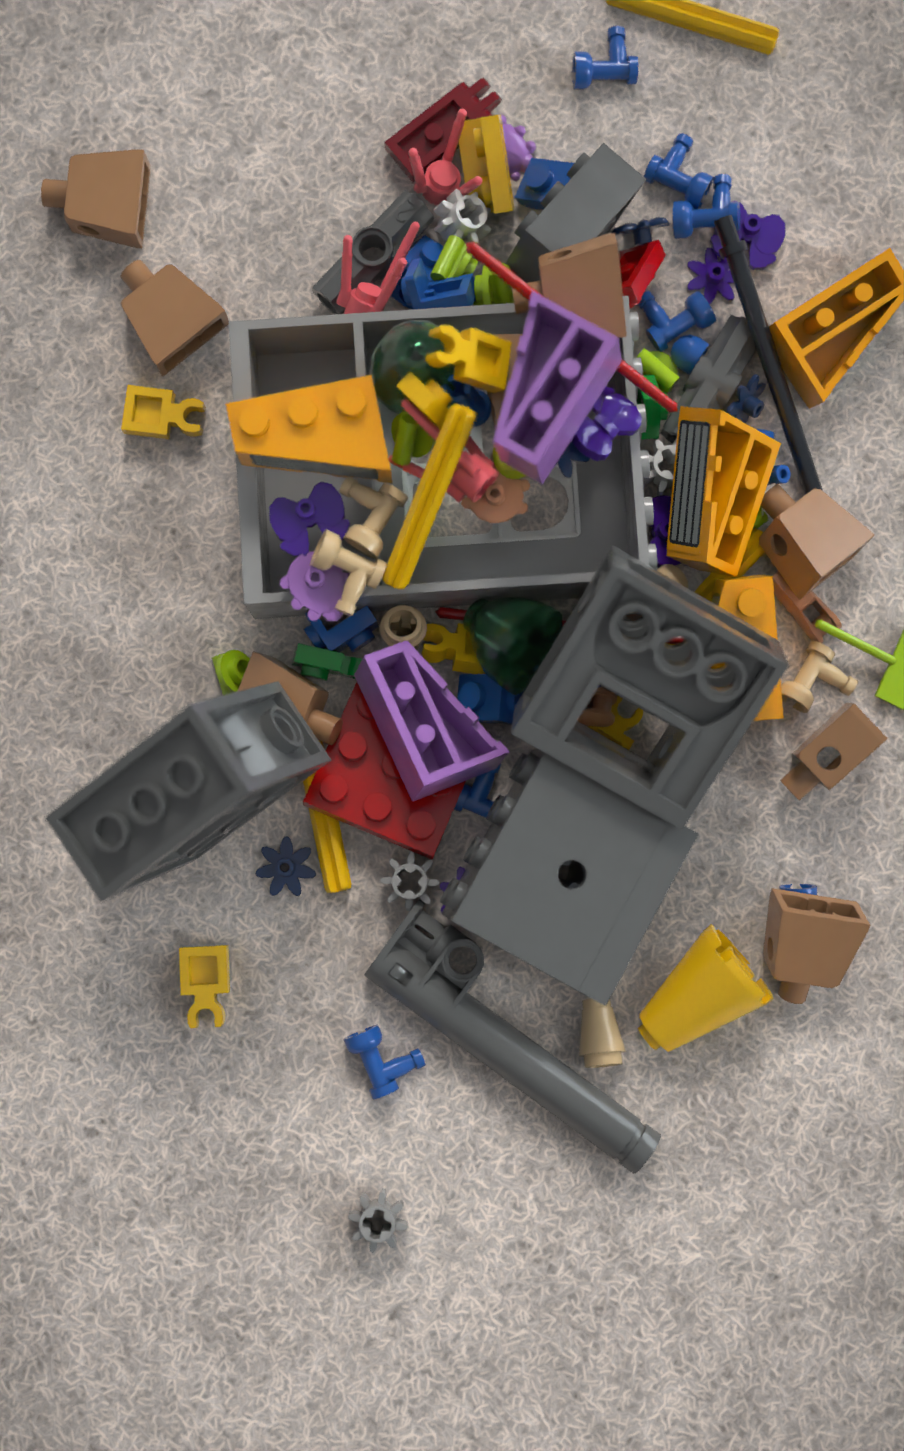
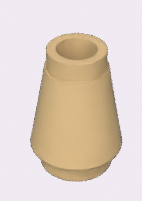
(403, 621)
(600, 1036)

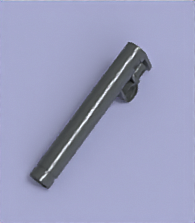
(421, 978)

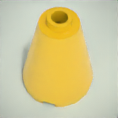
(702, 993)

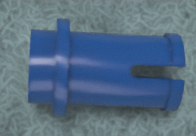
(471, 398)

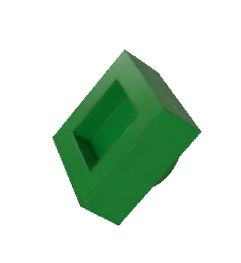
(654, 412)

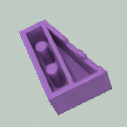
(553, 386)
(423, 723)

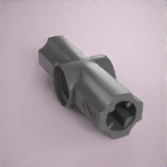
(384, 234)
(716, 373)

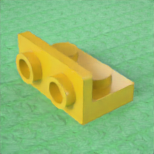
(485, 156)

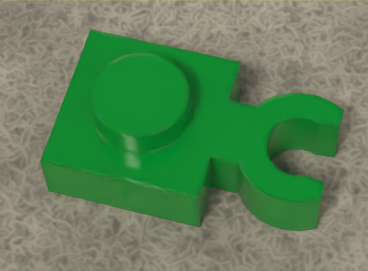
(319, 662)

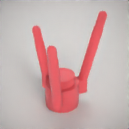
(442, 175)
(368, 296)
(474, 469)

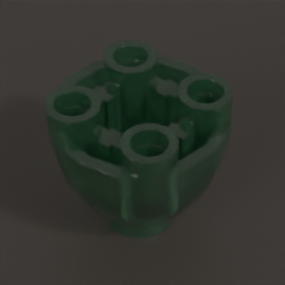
(392, 362)
(511, 638)

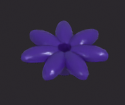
(710, 281)

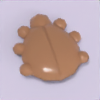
(501, 500)

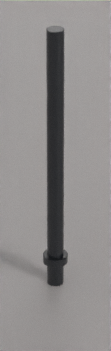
(733, 252)

